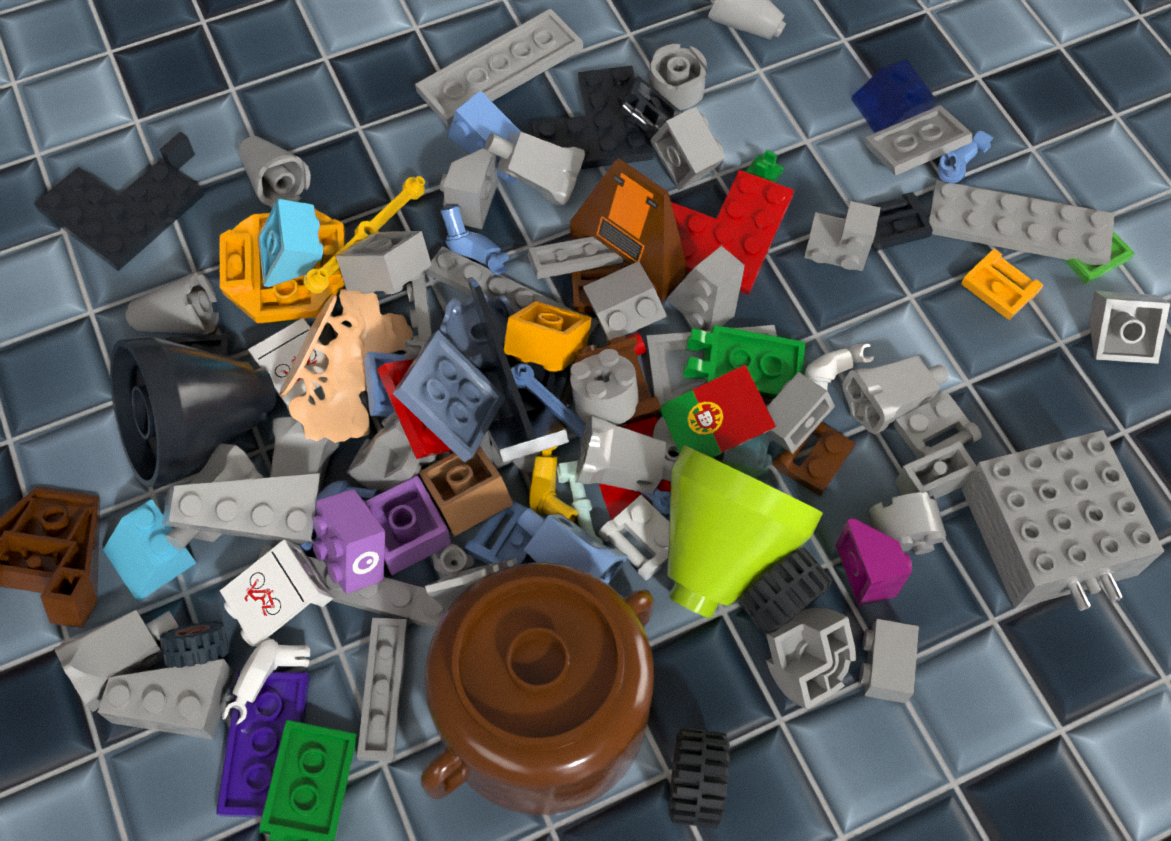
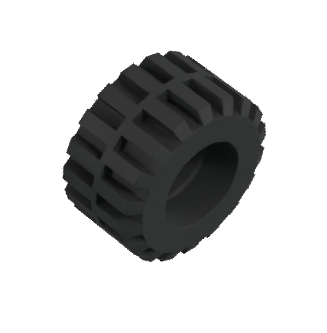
(785, 590)
(699, 778)

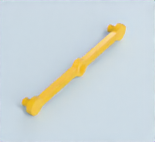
(413, 188)

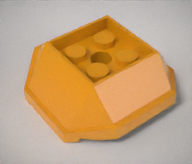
(243, 279)

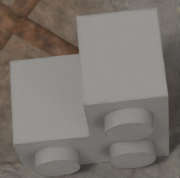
(843, 240)

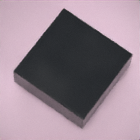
(177, 151)

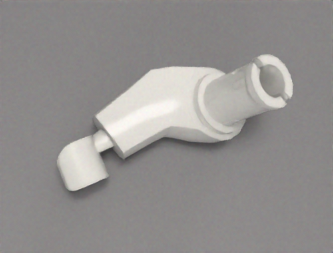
(830, 364)
(258, 668)

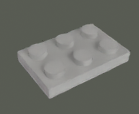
(918, 140)

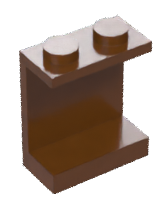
(625, 347)

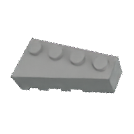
(247, 508)

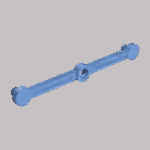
(525, 379)

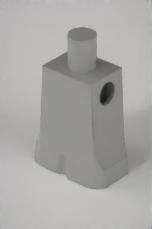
(538, 164)
(890, 391)
(298, 454)
(621, 457)
(225, 464)
(112, 651)

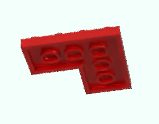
(742, 227)

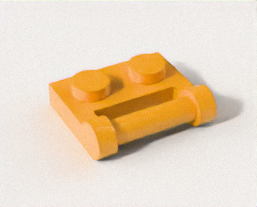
(997, 289)

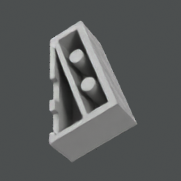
(170, 699)

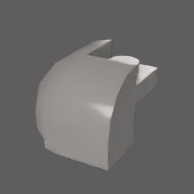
(386, 458)
(811, 655)

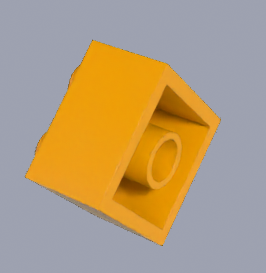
(546, 335)

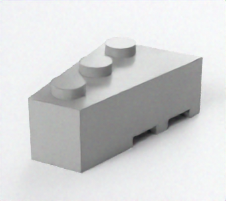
(710, 291)

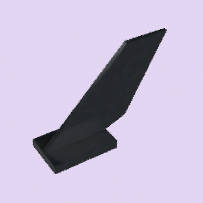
(524, 431)

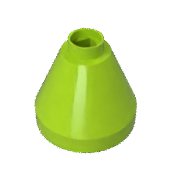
(727, 531)

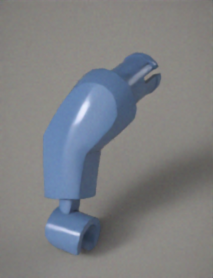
(953, 163)
(470, 243)

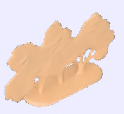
(342, 411)

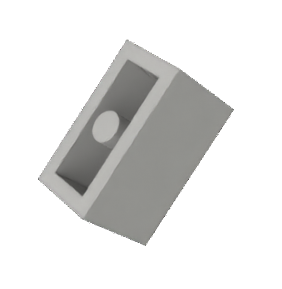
(798, 411)
(937, 472)
(890, 661)

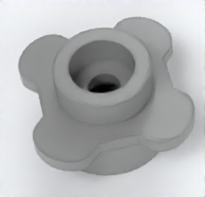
(451, 554)

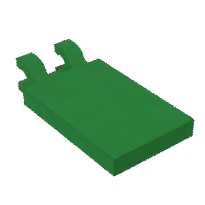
(768, 358)
(308, 783)

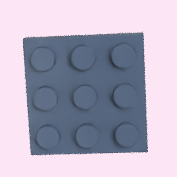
(450, 396)

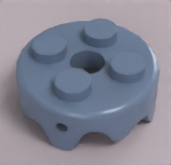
(463, 320)

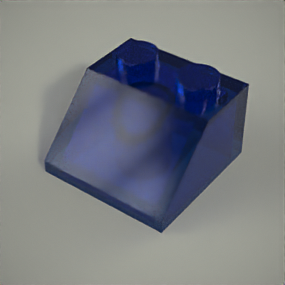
(893, 96)

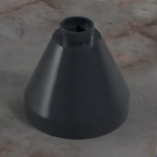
(181, 404)

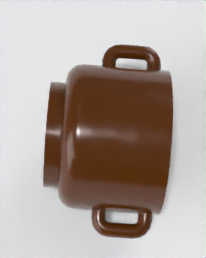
(539, 688)

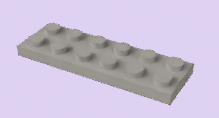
(500, 64)
(1021, 223)

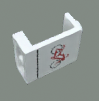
(278, 355)
(273, 592)

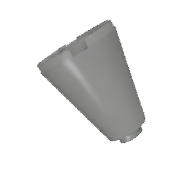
(751, 16)
(273, 171)
(176, 308)

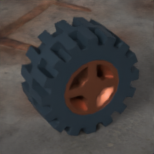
(194, 644)

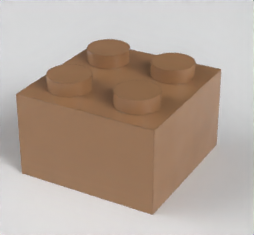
(466, 490)

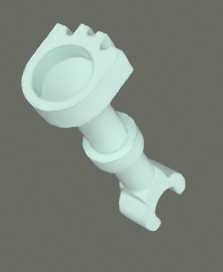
(566, 473)

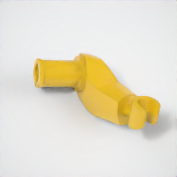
(543, 486)

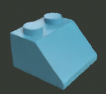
(289, 242)
(142, 552)

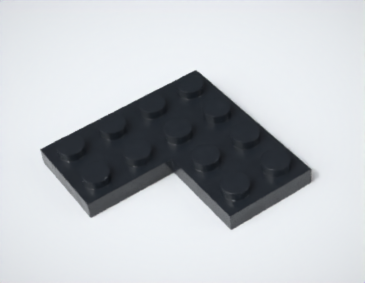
(604, 130)
(124, 223)

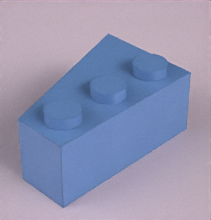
(474, 124)

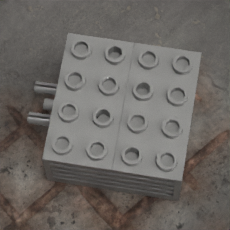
(1061, 521)

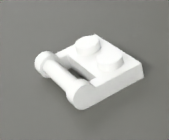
(648, 528)

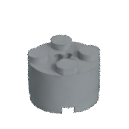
(679, 75)
(605, 387)
(911, 521)

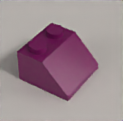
(872, 562)

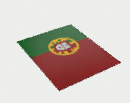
(718, 414)

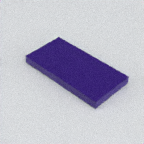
(256, 743)

